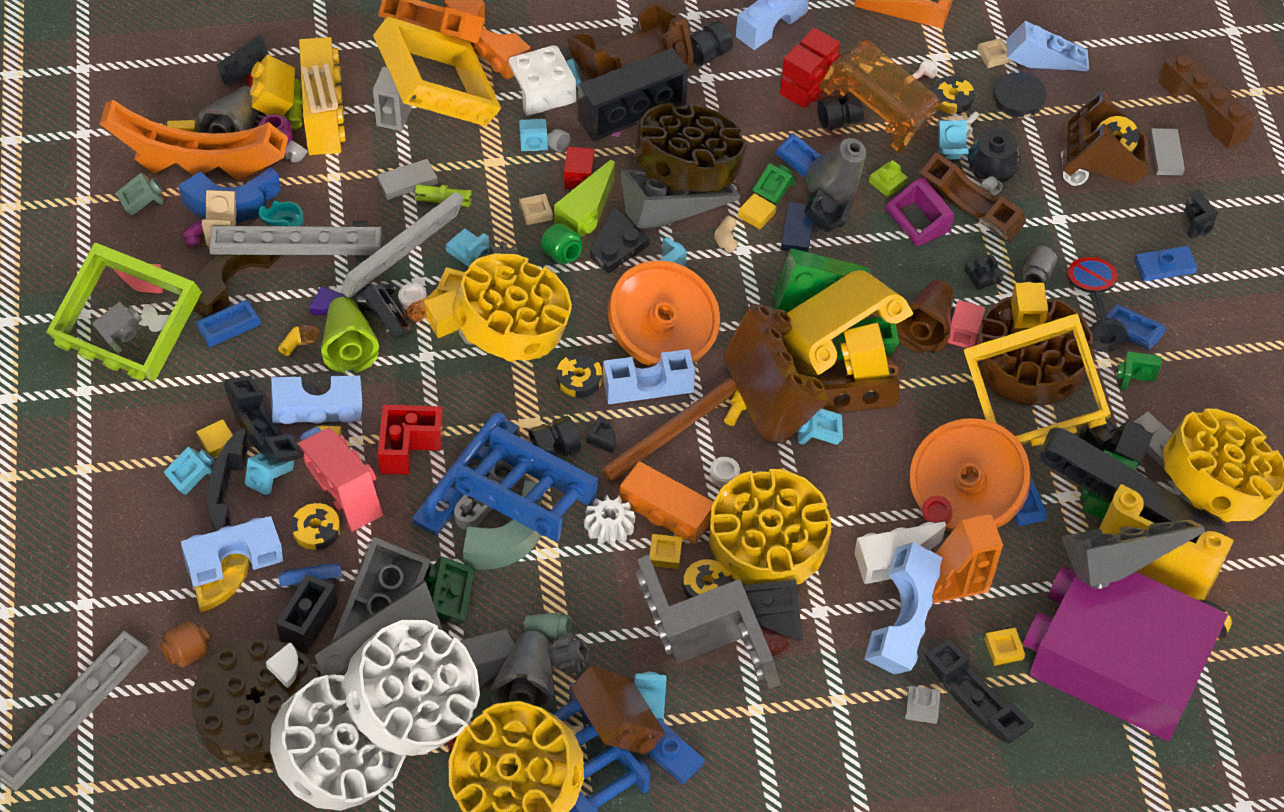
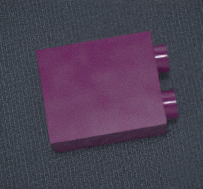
(1125, 647)

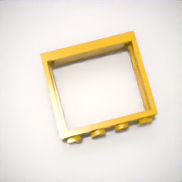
(399, 39)
(1029, 337)

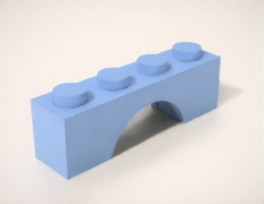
(915, 575)

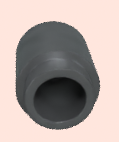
(1039, 265)

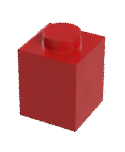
(578, 166)

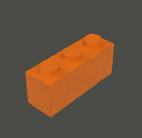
(666, 502)

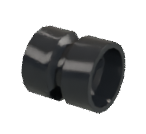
(711, 42)
(836, 111)
(558, 438)

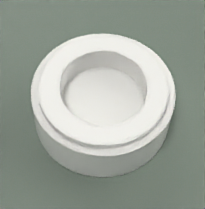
(411, 293)
(723, 470)

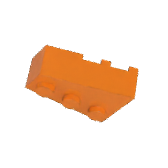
(968, 559)

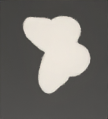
(152, 319)

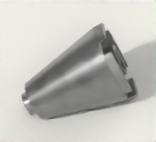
(228, 114)
(838, 171)
(526, 673)

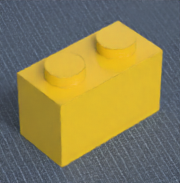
(272, 86)
(865, 353)

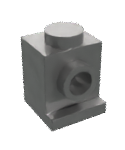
(118, 325)

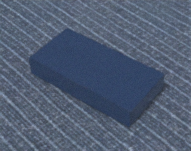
(797, 228)

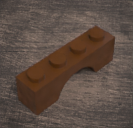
(1227, 116)
(989, 210)

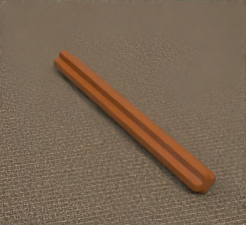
(669, 430)

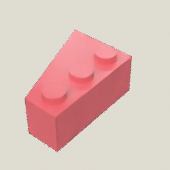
(343, 475)

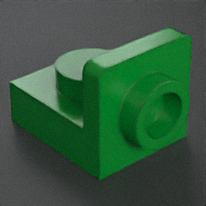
(774, 183)
(1139, 367)

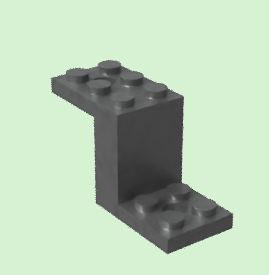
(707, 622)

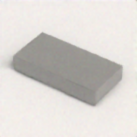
(1167, 151)
(404, 179)

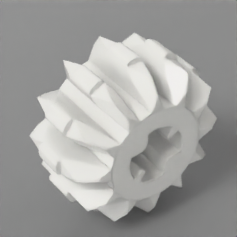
(609, 520)

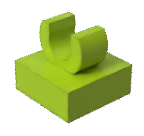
(888, 179)

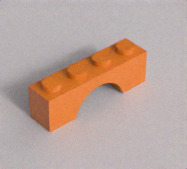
(434, 17)
(492, 46)

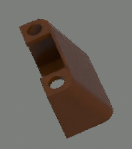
(766, 377)

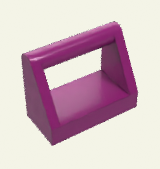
(930, 204)

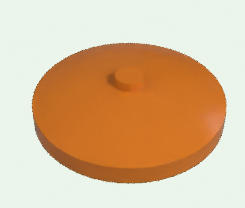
(663, 310)
(975, 468)

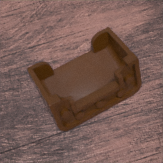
(658, 31)

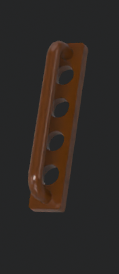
(886, 395)

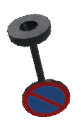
(1099, 276)

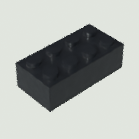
(625, 94)

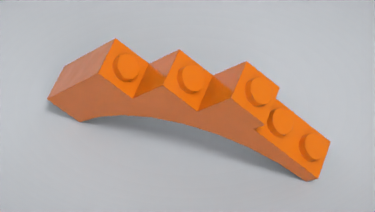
(162, 146)

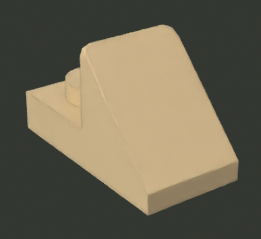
(219, 211)

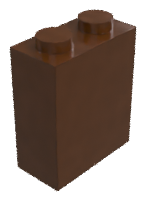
(617, 710)

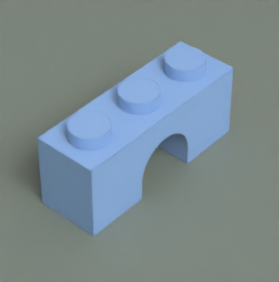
(758, 20)
(669, 377)
(293, 404)
(253, 539)

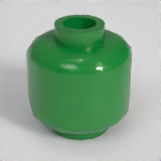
(561, 243)

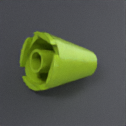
(348, 338)

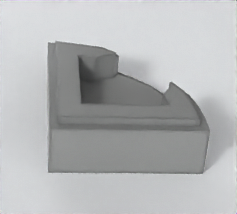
(992, 185)

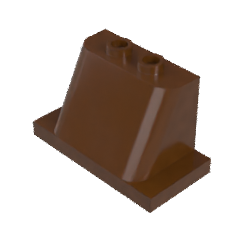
(1095, 147)

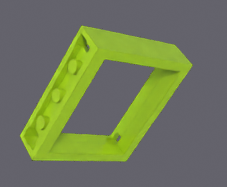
(81, 289)

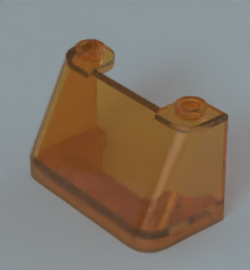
(885, 89)

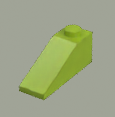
(585, 203)

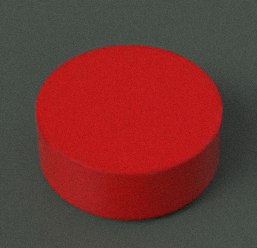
(937, 510)

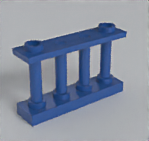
(537, 463)
(635, 770)

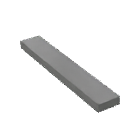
(294, 240)
(401, 245)
(70, 709)

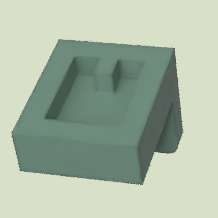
(139, 193)

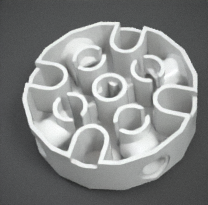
(411, 687)
(324, 752)

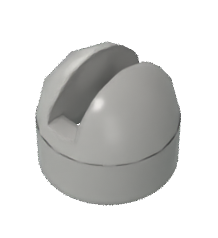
(558, 140)
(295, 152)

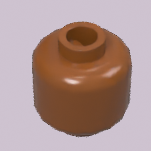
(184, 644)

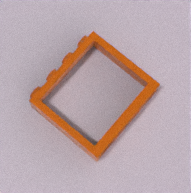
(918, 11)

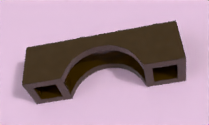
(216, 273)

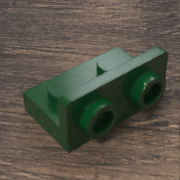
(450, 589)

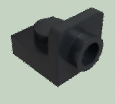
(826, 211)
(1200, 213)

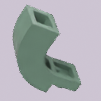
(502, 545)

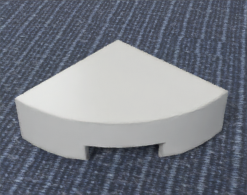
(284, 665)

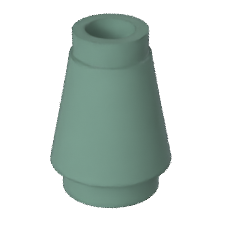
(550, 624)

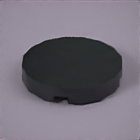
(1019, 94)

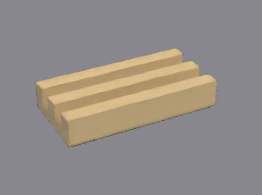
(316, 73)

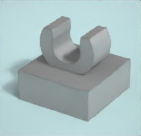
(922, 704)

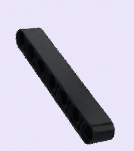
(1105, 474)

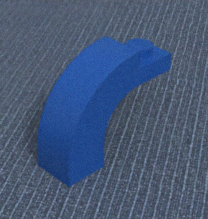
(248, 196)

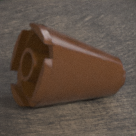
(931, 318)

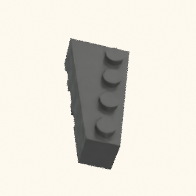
(412, 605)

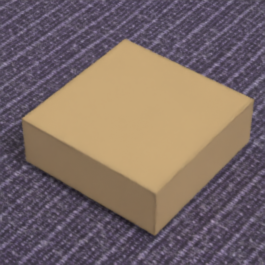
(993, 52)
(536, 209)

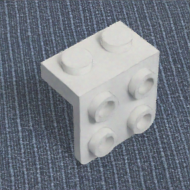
(544, 79)

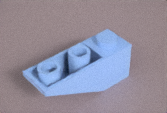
(1044, 50)

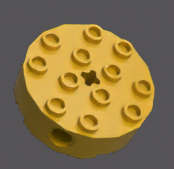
(511, 307)
(1224, 465)
(769, 527)
(521, 739)

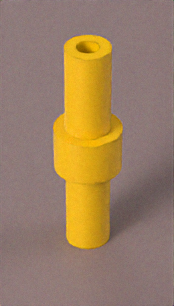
(735, 410)

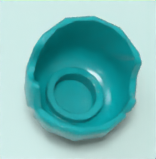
(282, 214)

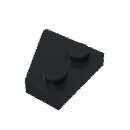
(242, 60)
(617, 242)
(392, 314)
(776, 607)

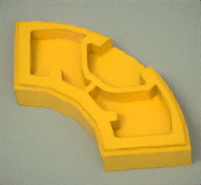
(215, 593)

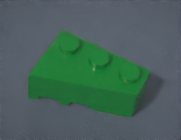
(807, 275)

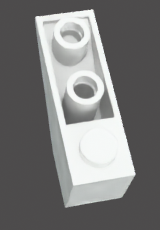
(876, 551)

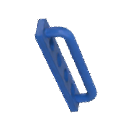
(433, 520)

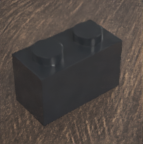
(307, 613)

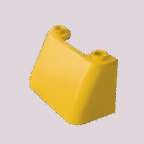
(835, 311)
(1187, 568)

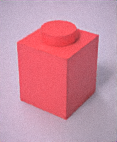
(965, 324)

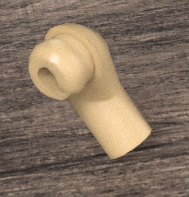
(724, 236)

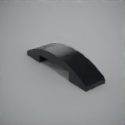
(265, 436)
(231, 457)
(974, 695)

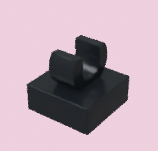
(984, 271)
(1098, 436)

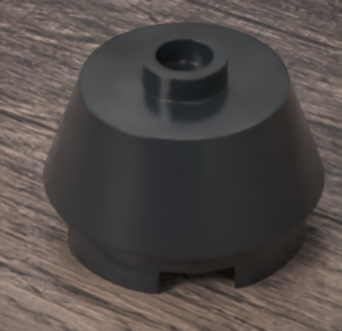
(994, 155)

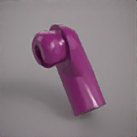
(192, 234)

